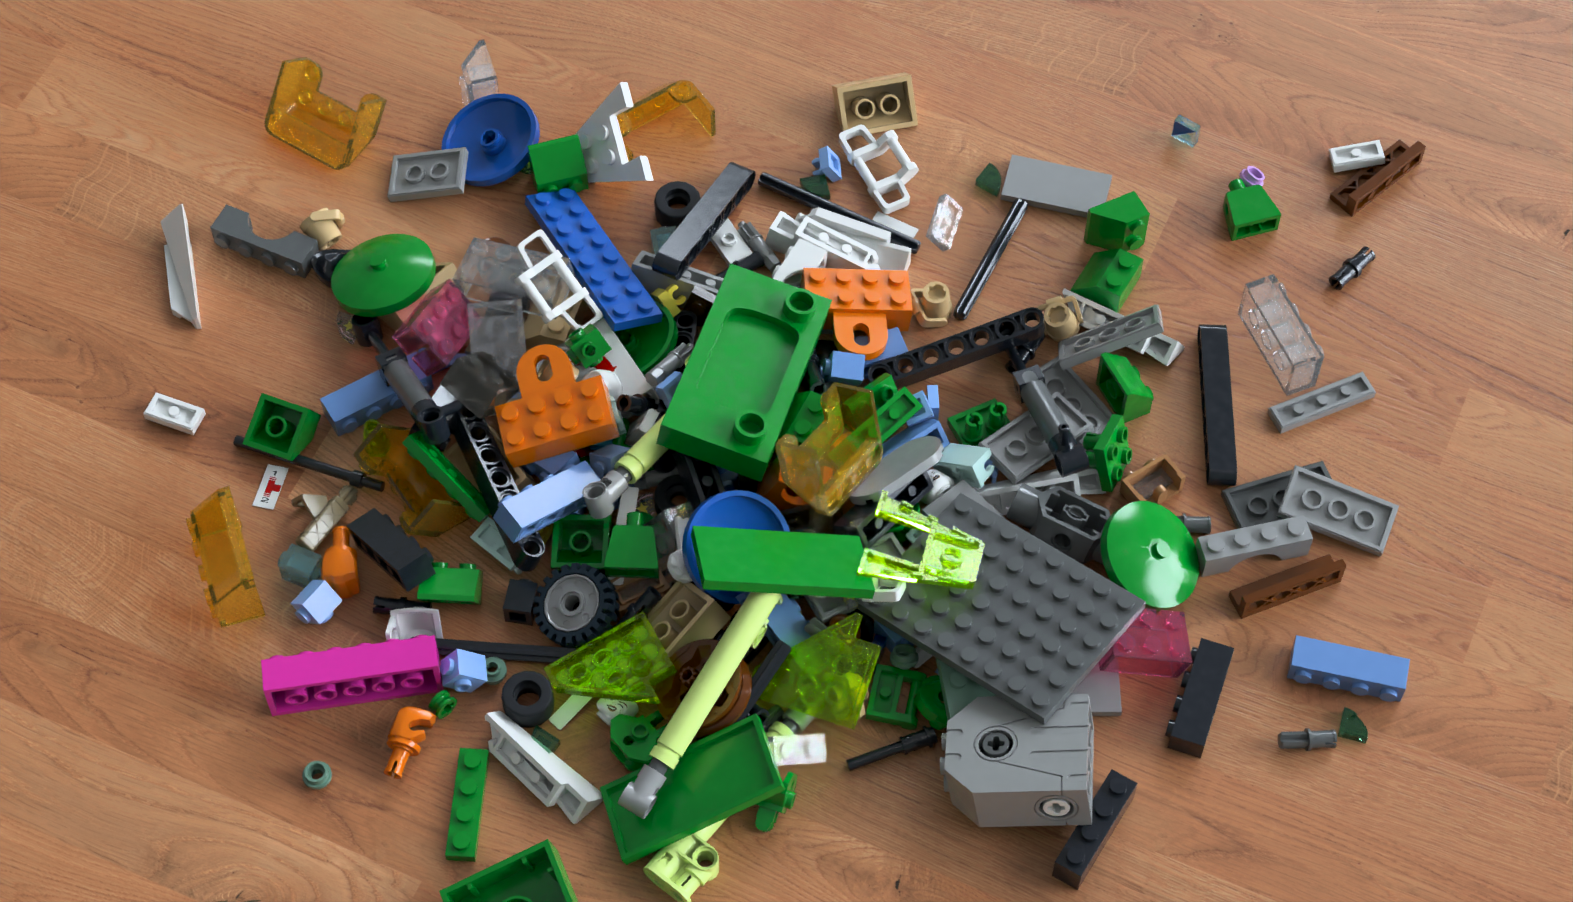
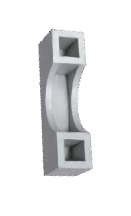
(1282, 538)

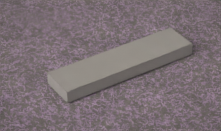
(1321, 402)

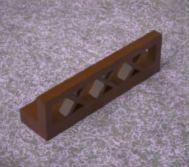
(1380, 181)
(1287, 585)

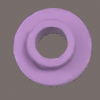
(1252, 176)

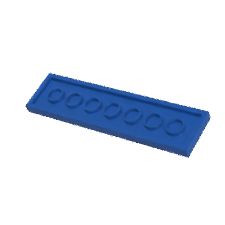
(594, 259)

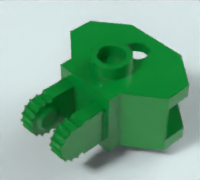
(634, 738)
(770, 807)

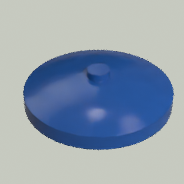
(496, 136)
(729, 510)

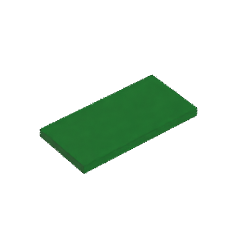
(780, 562)
(706, 786)

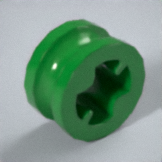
(442, 704)

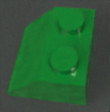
(558, 165)
(1117, 223)
(1109, 278)
(1123, 387)
(804, 416)
(281, 427)
(580, 541)
(452, 585)

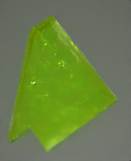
(615, 665)
(826, 674)

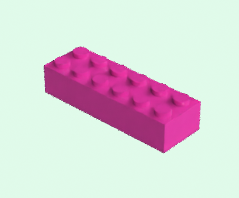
(352, 675)

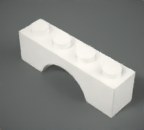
(799, 257)

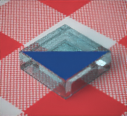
(1186, 130)

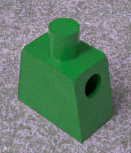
(1249, 211)
(632, 550)

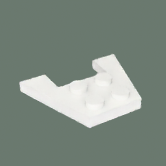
(604, 146)

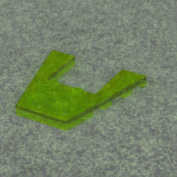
(948, 558)

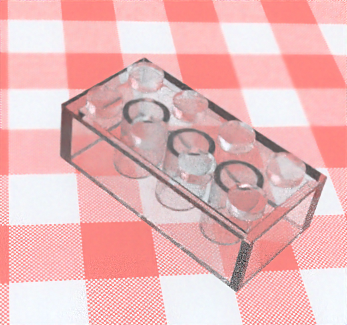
(490, 272)
(500, 331)
(1281, 334)

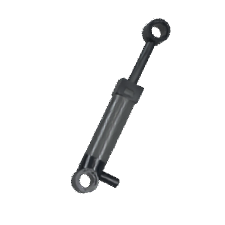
(398, 374)
(1031, 389)

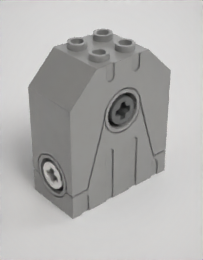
(1017, 770)

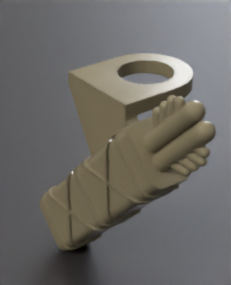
(324, 514)

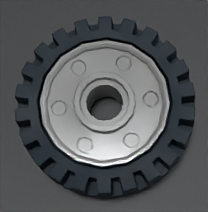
(559, 597)

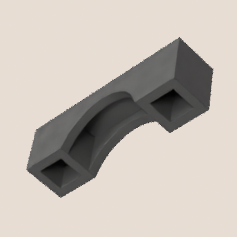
(291, 253)

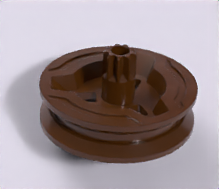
(688, 663)

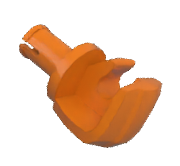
(340, 565)
(404, 740)

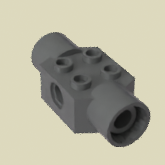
(1061, 520)

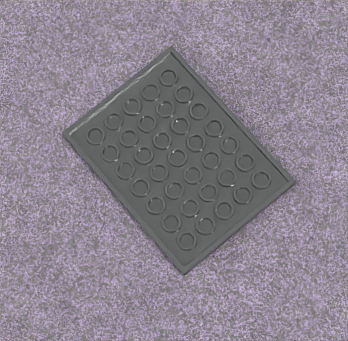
(1025, 626)

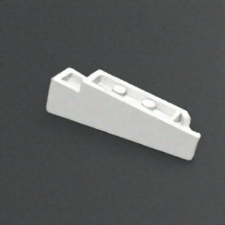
(841, 250)
(890, 255)
(180, 267)
(1094, 315)
(1002, 493)
(541, 771)

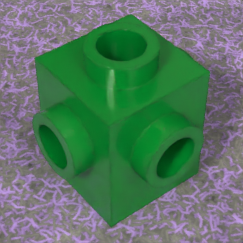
(586, 346)

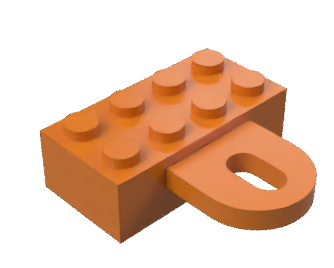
(863, 302)
(554, 413)

